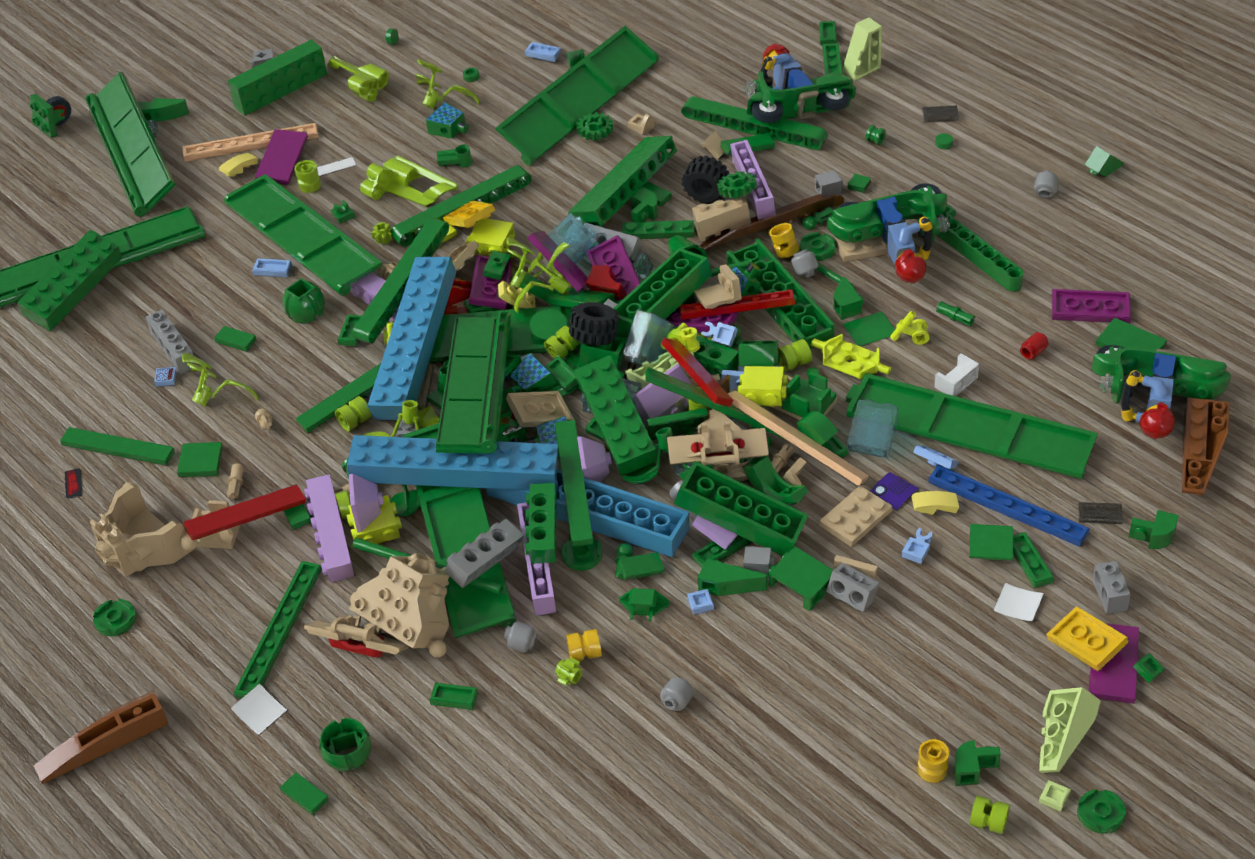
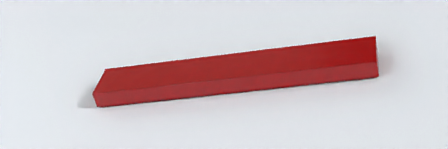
(747, 303)
(697, 372)
(244, 512)

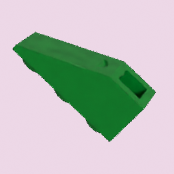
(729, 579)

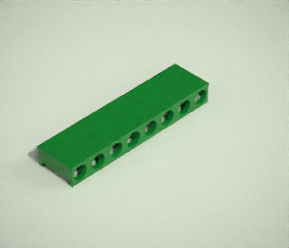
(622, 178)
(798, 321)

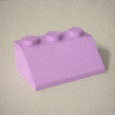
(657, 402)

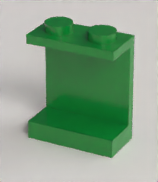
(802, 575)

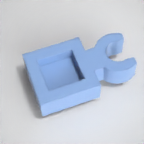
(721, 334)
(917, 548)

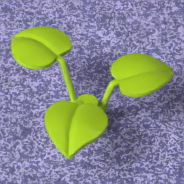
(432, 96)
(519, 275)
(556, 280)
(203, 391)
(410, 416)

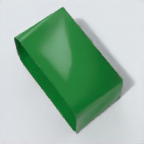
(758, 353)

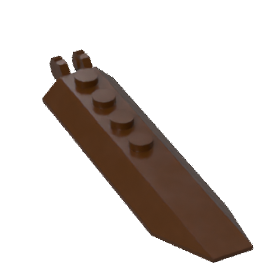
(783, 214)

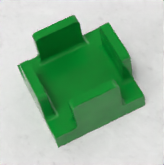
(808, 395)

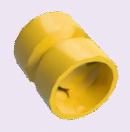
(784, 240)
(584, 645)
(933, 760)

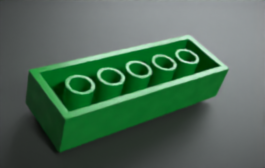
(277, 77)
(70, 280)
(664, 288)
(616, 415)
(740, 509)

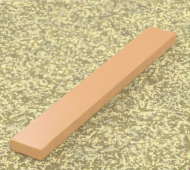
(240, 143)
(798, 438)

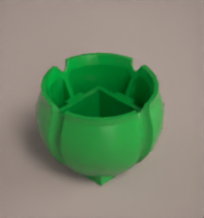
(303, 301)
(343, 736)

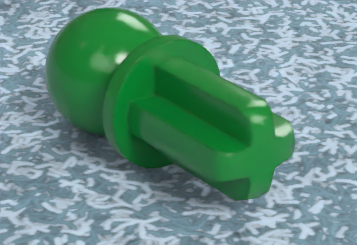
(810, 222)
(623, 550)

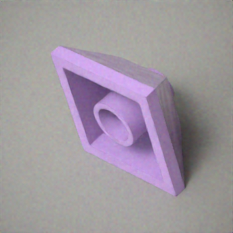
(594, 459)
(364, 501)

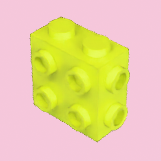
(491, 236)
(763, 385)
(383, 528)

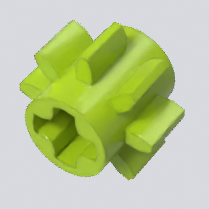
(382, 233)
(568, 671)

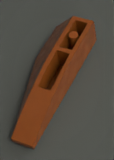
(1203, 439)
(103, 736)

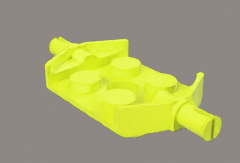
(837, 353)

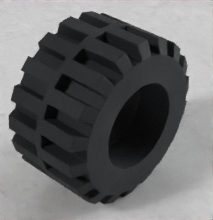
(702, 179)
(594, 323)

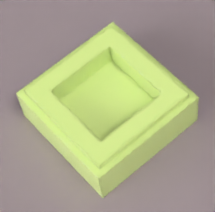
(1054, 795)

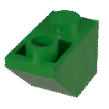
(846, 300)

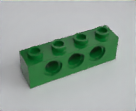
(715, 356)
(542, 523)

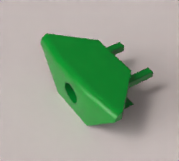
(643, 602)

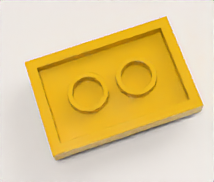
(469, 213)
(1087, 638)

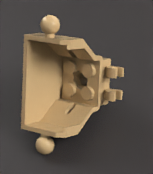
(134, 537)
(407, 602)

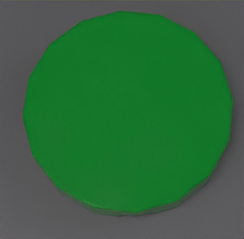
(821, 245)
(547, 323)
(582, 556)
(114, 617)
(1101, 811)

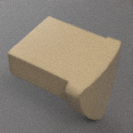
(641, 123)
(713, 145)
(791, 475)

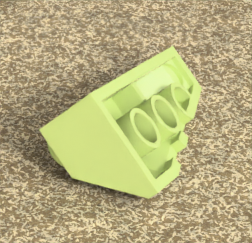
(1068, 719)

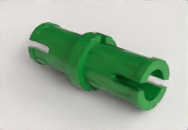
(955, 313)

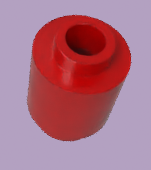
(1034, 345)

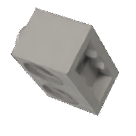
(852, 587)
(1111, 587)

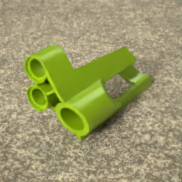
(366, 78)
(396, 176)

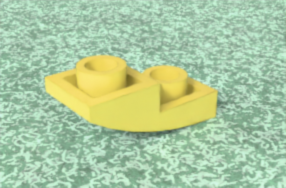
(236, 164)
(509, 294)
(930, 501)

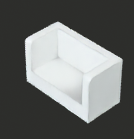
(959, 377)

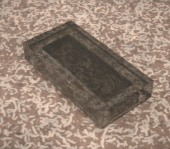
(940, 113)
(1100, 513)

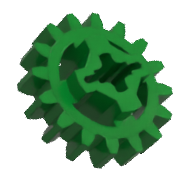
(594, 126)
(737, 184)

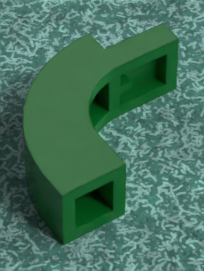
(766, 480)

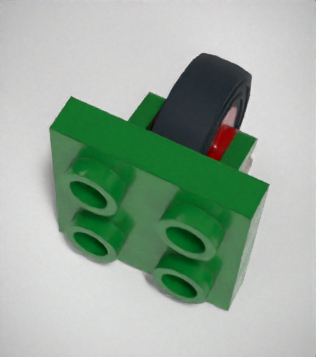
(49, 113)

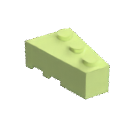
(864, 49)
(663, 364)

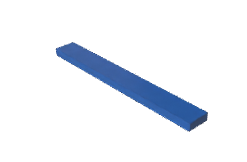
(1009, 505)

